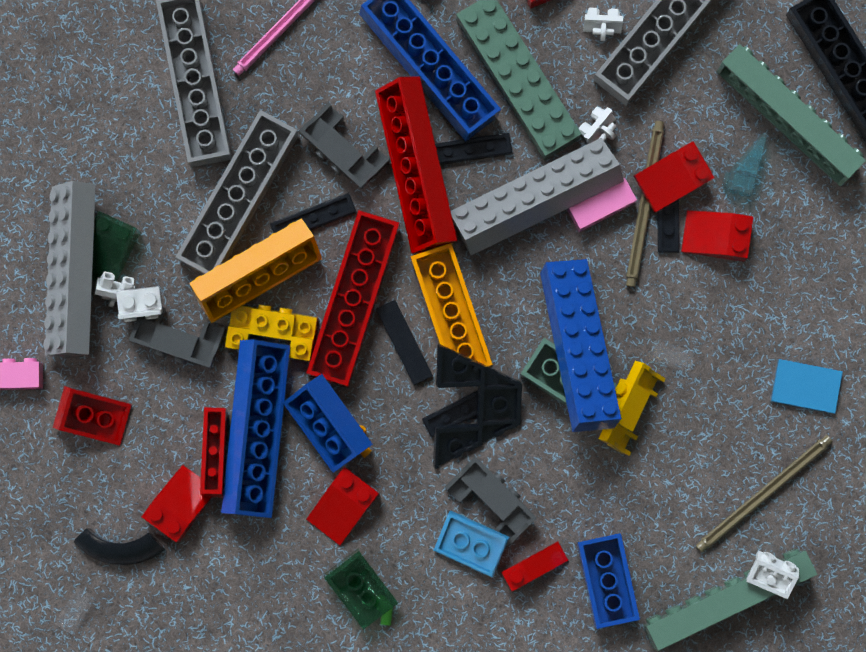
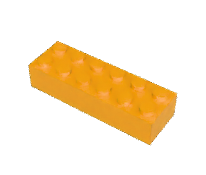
(256, 270)
(450, 303)

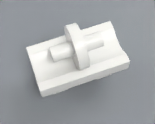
(603, 24)
(601, 128)
(107, 286)

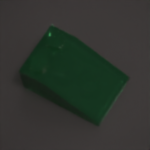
(111, 245)
(360, 588)

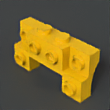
(275, 324)
(631, 397)

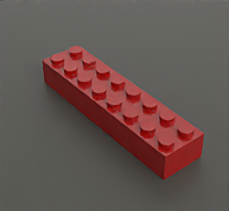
(415, 164)
(353, 298)

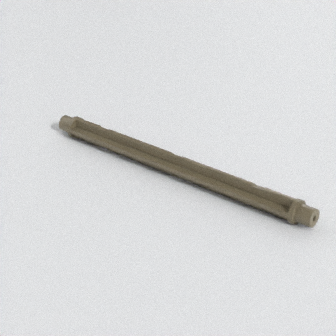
(644, 209)
(764, 493)

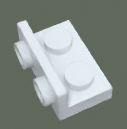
(139, 303)
(773, 574)

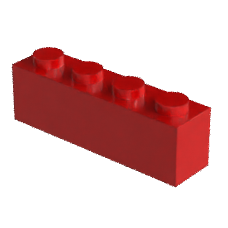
(213, 452)

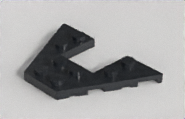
(496, 404)

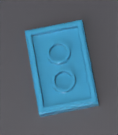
(806, 386)
(471, 543)

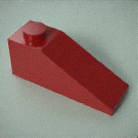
(534, 566)

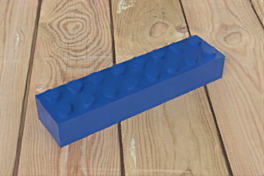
(428, 56)
(580, 345)
(255, 428)

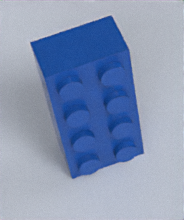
(327, 423)
(608, 581)

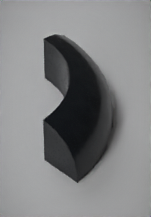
(118, 553)

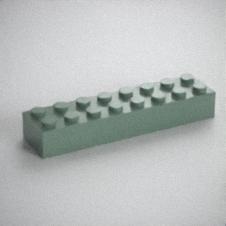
(518, 77)
(790, 114)
(716, 605)

